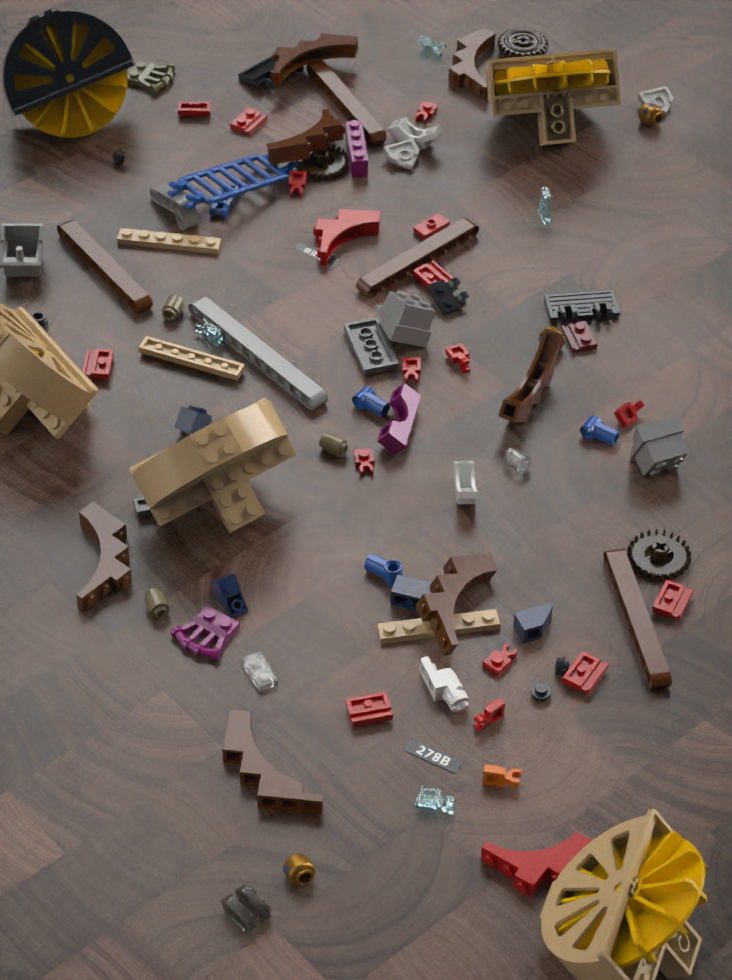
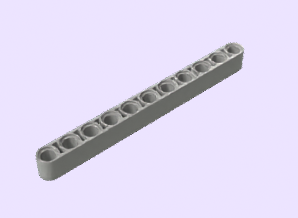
(260, 354)

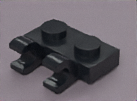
(444, 298)

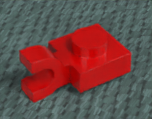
(459, 354)
(627, 412)

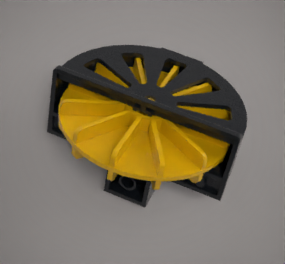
(66, 73)

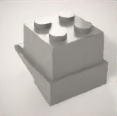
(21, 249)
(406, 318)
(659, 446)

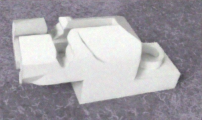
(444, 685)

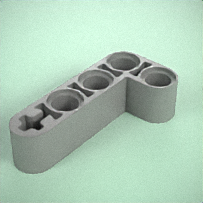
(184, 217)

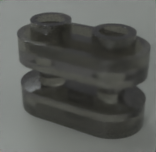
(246, 908)

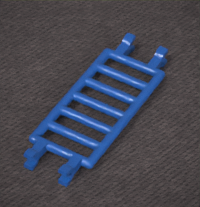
(183, 182)

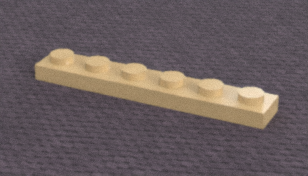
(169, 241)
(192, 358)
(416, 629)

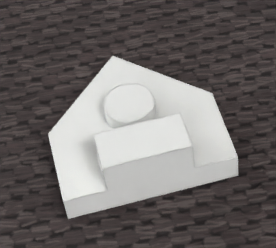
(660, 97)
(402, 153)

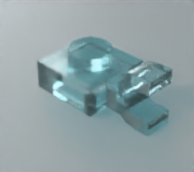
(428, 44)
(212, 333)
(432, 798)

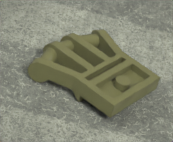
(150, 76)

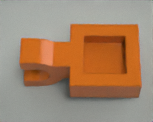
(498, 776)

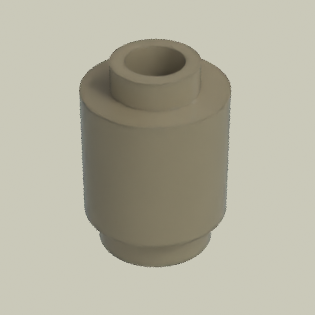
(172, 307)
(333, 444)
(156, 603)

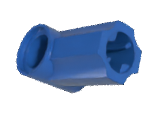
(367, 399)
(596, 429)
(384, 568)

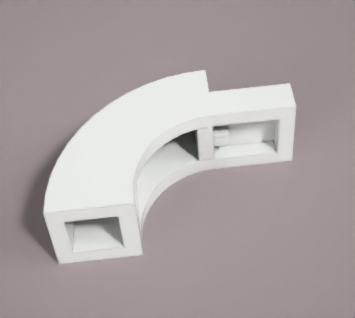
(404, 130)
(465, 482)

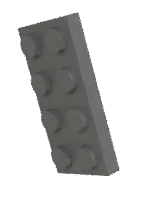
(371, 346)

